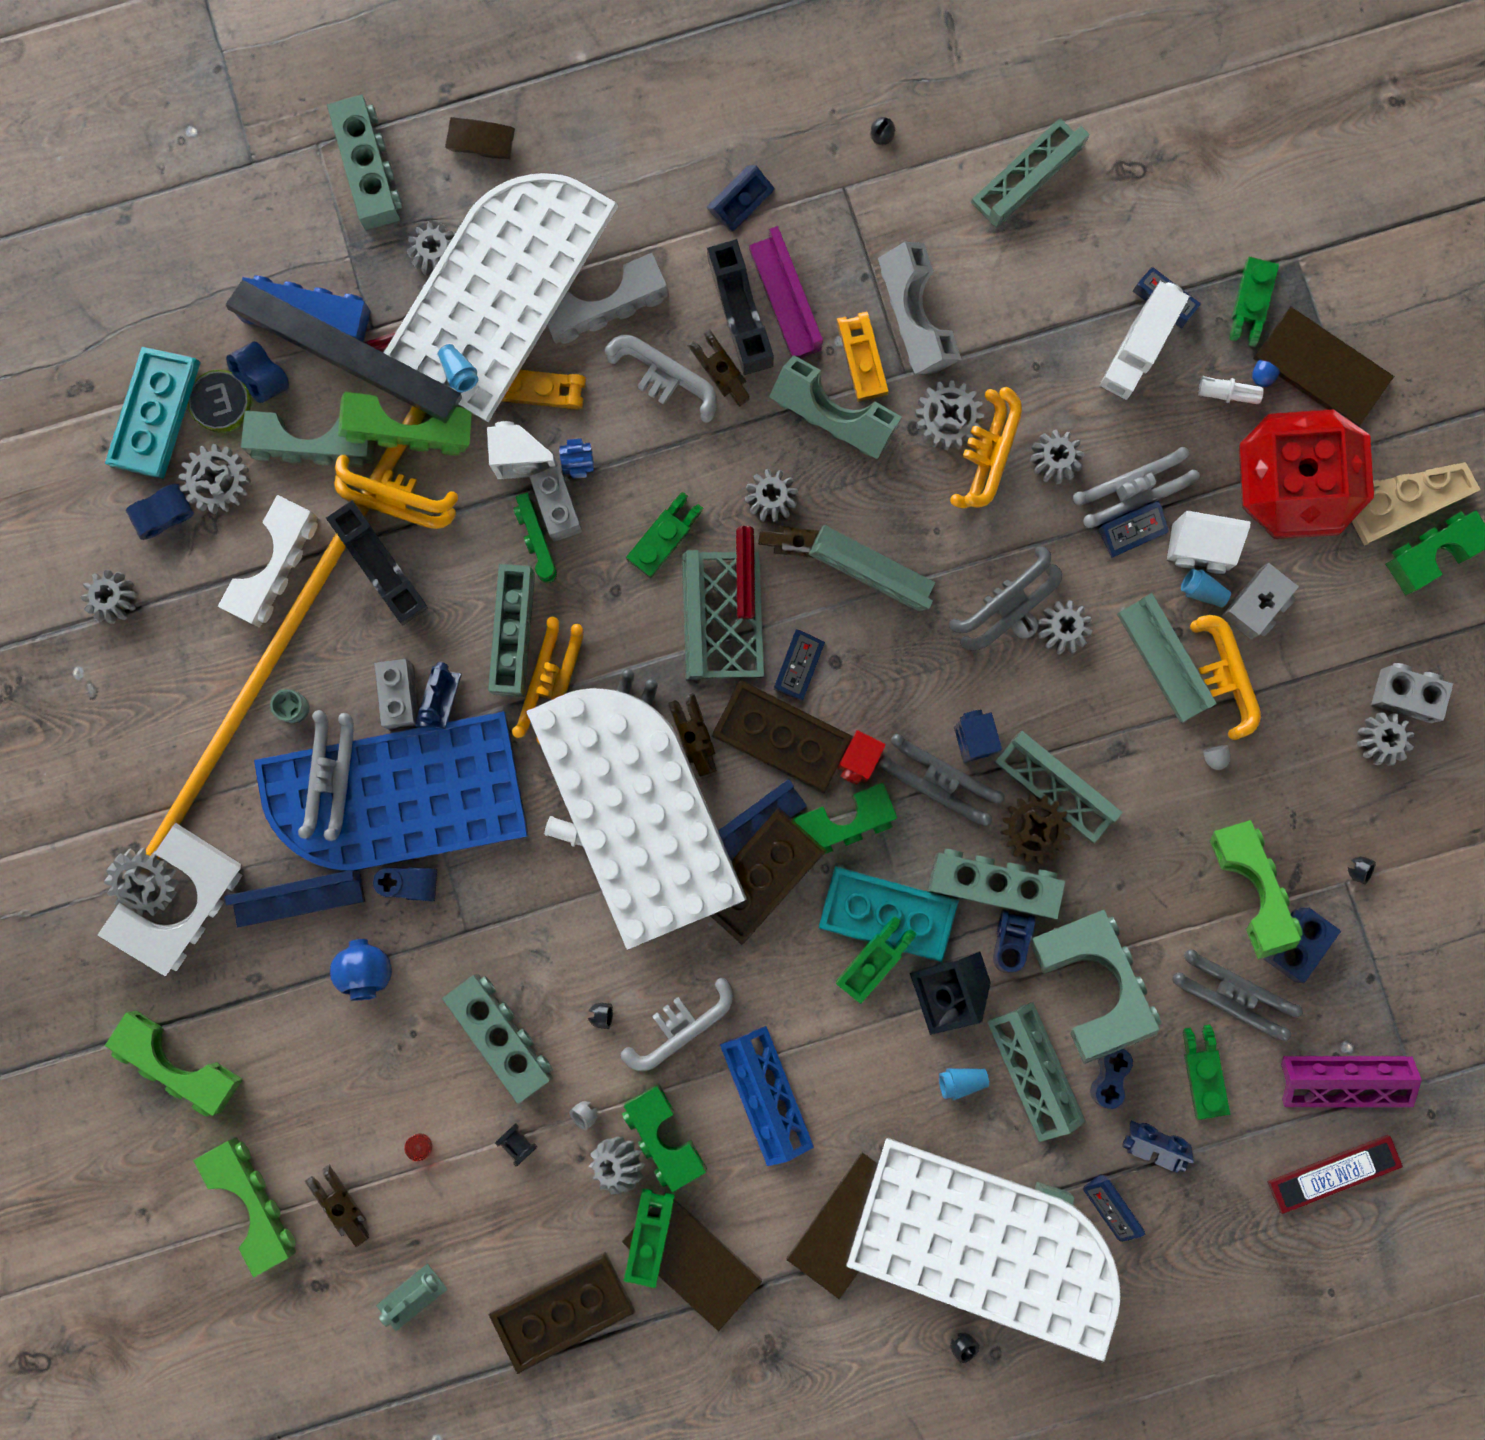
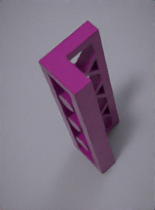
(786, 295)
(1353, 1076)

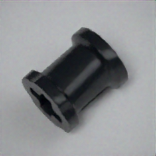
(516, 1145)

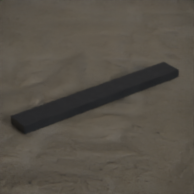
(344, 351)

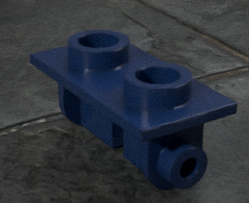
(438, 697)
(1172, 1150)

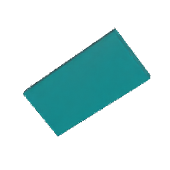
(152, 412)
(864, 904)

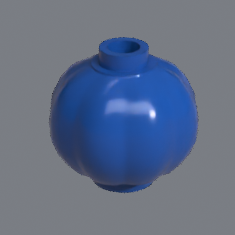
(360, 970)

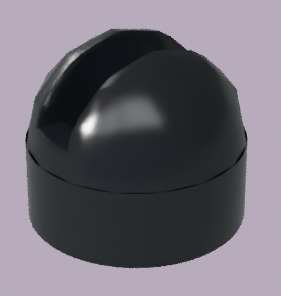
(887, 134)
(1363, 869)
(602, 1015)
(964, 1347)

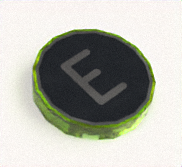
(219, 401)

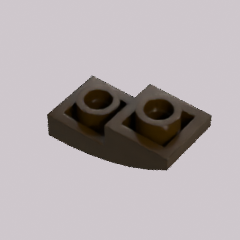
(480, 137)

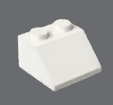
(516, 452)
(1207, 541)

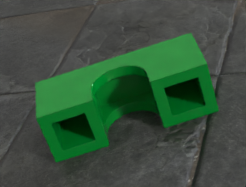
(1417, 565)
(872, 812)
(675, 1164)

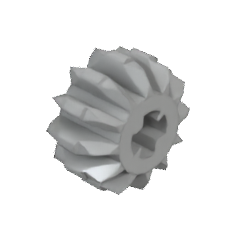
(424, 242)
(1045, 452)
(763, 503)
(115, 605)
(1076, 627)
(1381, 750)
(616, 1165)

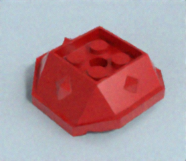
(1298, 504)

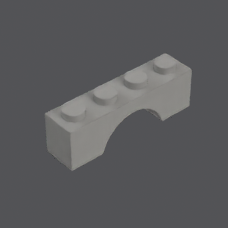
(905, 275)
(639, 287)

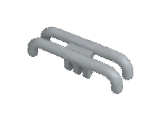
(663, 373)
(1135, 488)
(328, 776)
(680, 1028)

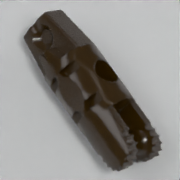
(729, 382)
(783, 539)
(700, 749)
(346, 1221)

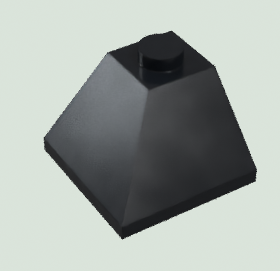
(953, 992)

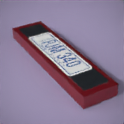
(1334, 1174)

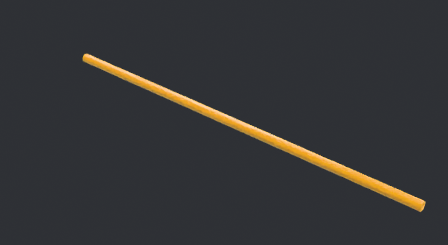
(270, 656)

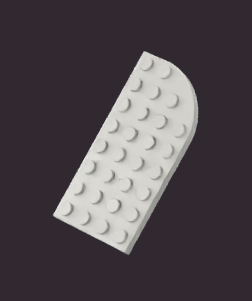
(502, 281)
(636, 811)
(988, 1249)

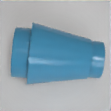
(458, 370)
(1204, 588)
(961, 1082)

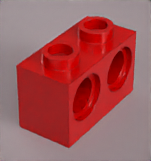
(860, 758)

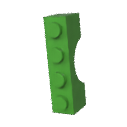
(364, 419)
(1241, 851)
(140, 1043)
(231, 1170)

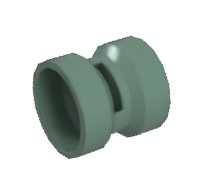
(283, 704)

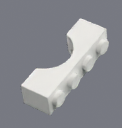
(253, 597)

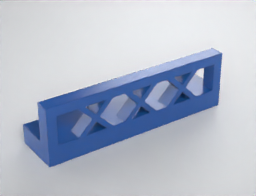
(762, 1099)

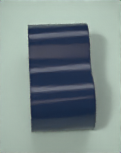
(257, 372)
(159, 511)
(1113, 1078)

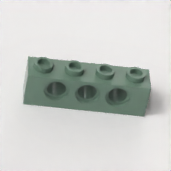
(347, 118)
(511, 630)
(1044, 903)
(518, 1083)

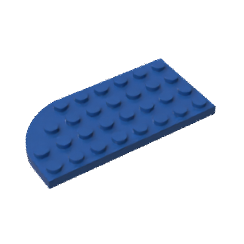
(404, 795)

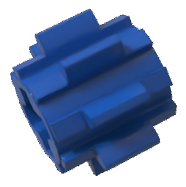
(576, 458)

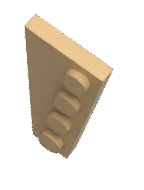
(1411, 498)

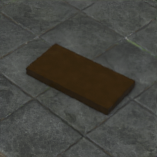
(1324, 366)
(782, 736)
(768, 872)
(828, 1240)
(702, 1268)
(561, 1313)

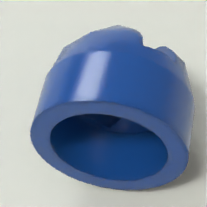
(1265, 373)

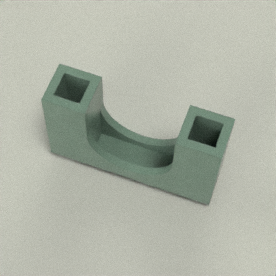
(1096, 940)

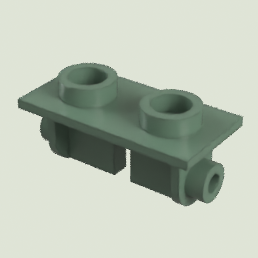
(410, 1298)

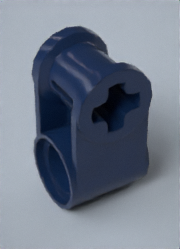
(411, 883)
(1013, 938)

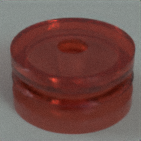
(411, 1147)

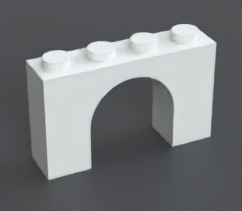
(1144, 339)
(163, 945)

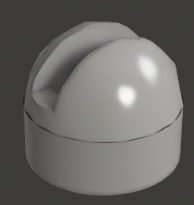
(1020, 629)
(1217, 757)
(583, 1115)

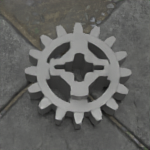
(940, 405)
(201, 474)
(141, 881)

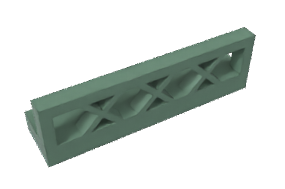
(1033, 177)
(872, 568)
(1166, 658)
(1065, 777)
(1042, 1070)

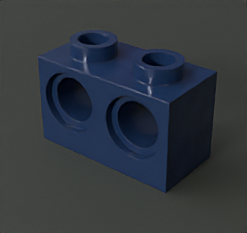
(977, 736)
(1308, 951)

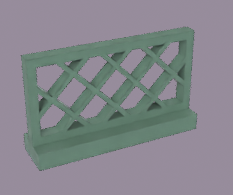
(696, 623)

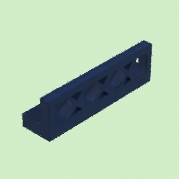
(744, 826)
(297, 898)

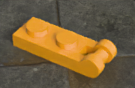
(862, 357)
(545, 389)

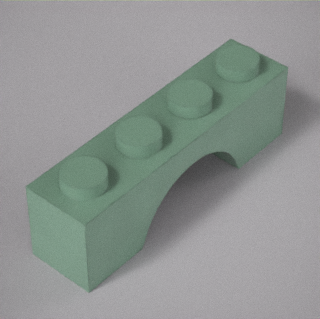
(802, 392)
(267, 437)

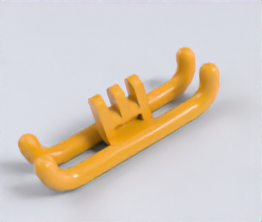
(991, 449)
(394, 497)
(1230, 674)
(547, 678)

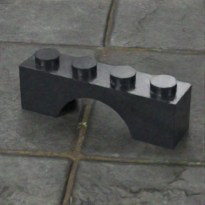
(739, 307)
(377, 562)

